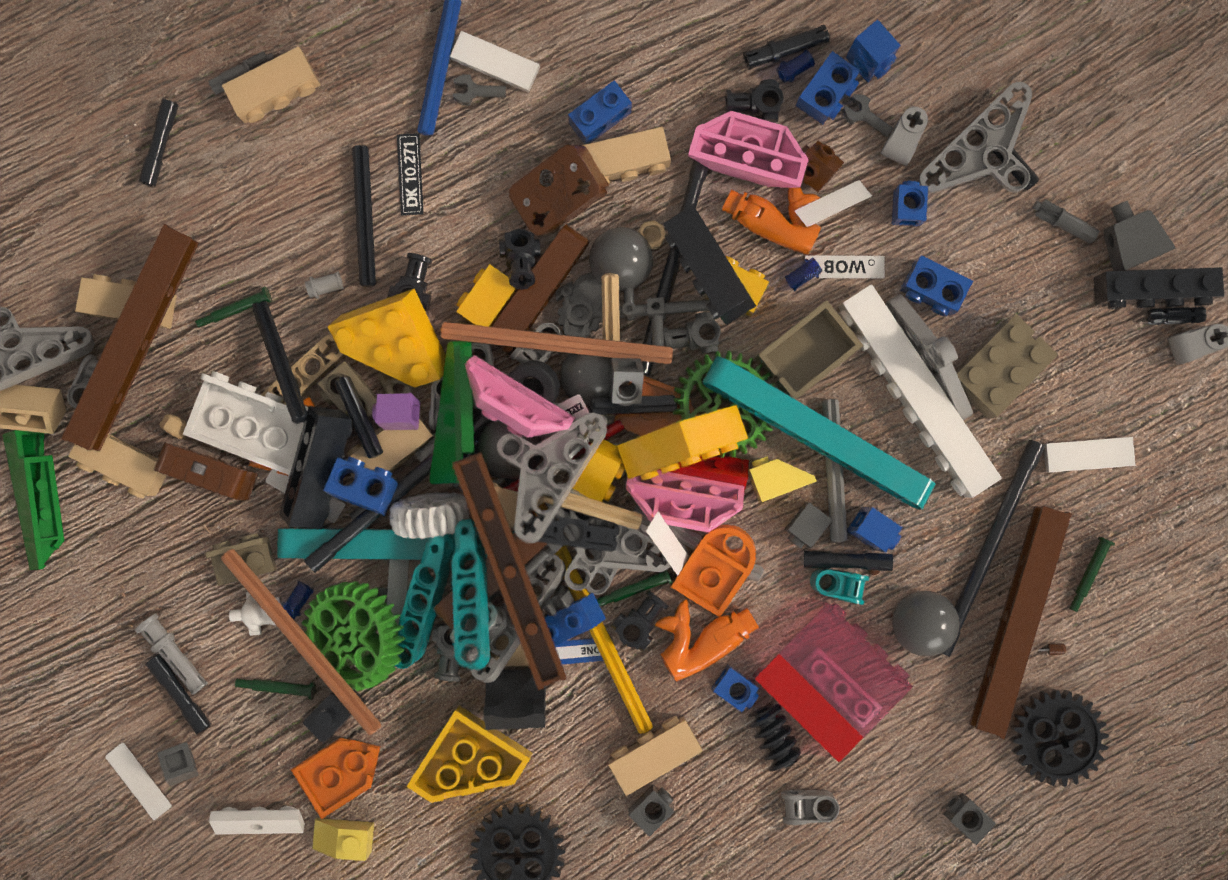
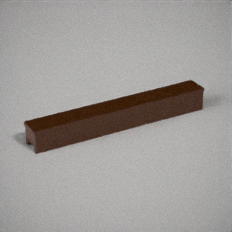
(130, 339)
(509, 570)
(1020, 620)

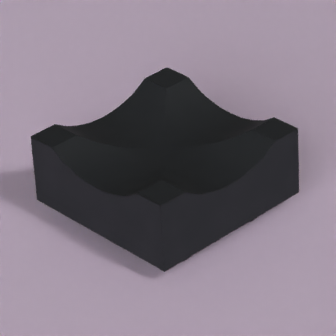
(514, 701)

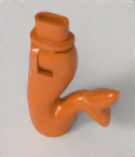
(767, 221)
(713, 643)

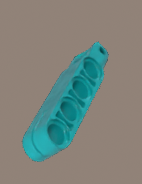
(469, 545)
(438, 558)

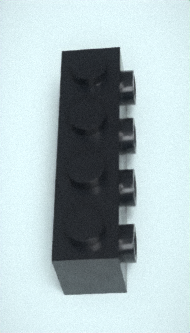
(709, 265)
(1159, 286)
(317, 451)

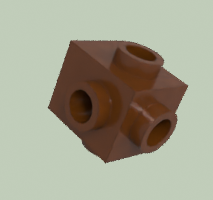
(821, 165)

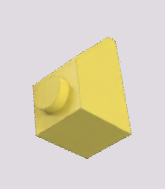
(776, 478)
(343, 838)

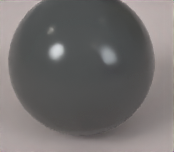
(622, 253)
(586, 377)
(488, 447)
(925, 623)

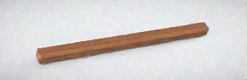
(556, 342)
(301, 642)

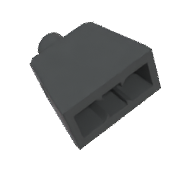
(1135, 238)

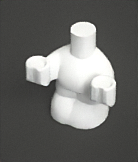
(251, 615)

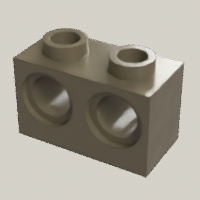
(363, 390)

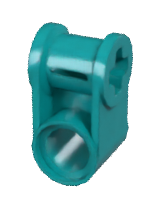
(844, 585)

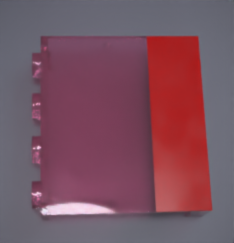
(834, 681)

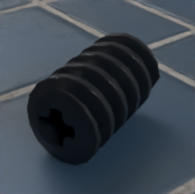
(775, 736)

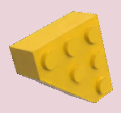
(392, 339)
(683, 443)
(468, 760)

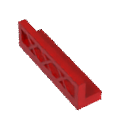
(725, 469)

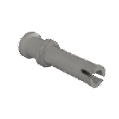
(164, 644)

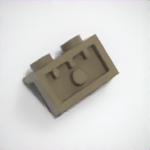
(253, 550)

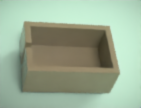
(809, 351)
(1003, 366)

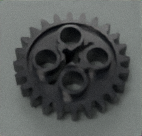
(1066, 762)
(516, 825)

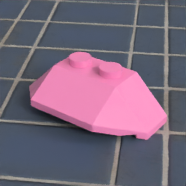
(750, 150)
(513, 403)
(687, 500)

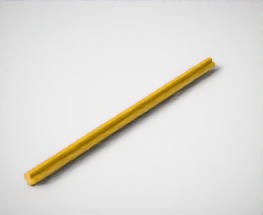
(609, 653)

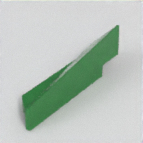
(455, 415)
(35, 495)

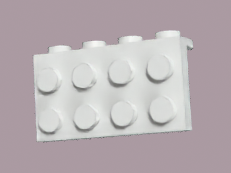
(244, 423)

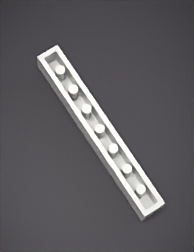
(919, 393)

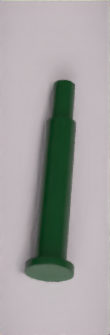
(234, 308)
(1091, 572)
(636, 588)
(278, 687)

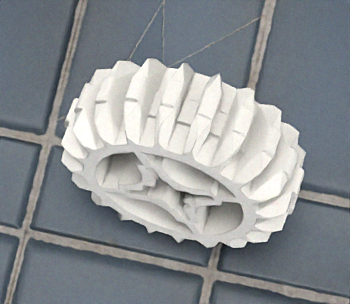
(428, 514)

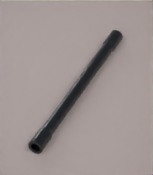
(696, 179)
(1027, 464)
(329, 549)

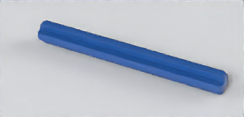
(439, 67)

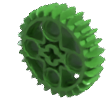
(755, 429)
(359, 633)

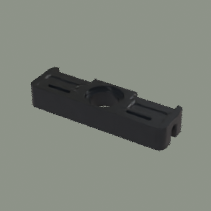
(590, 536)

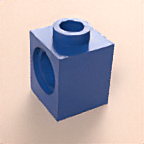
(901, 213)
(726, 679)

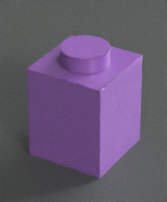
(397, 411)

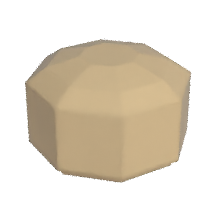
(654, 233)
(174, 425)

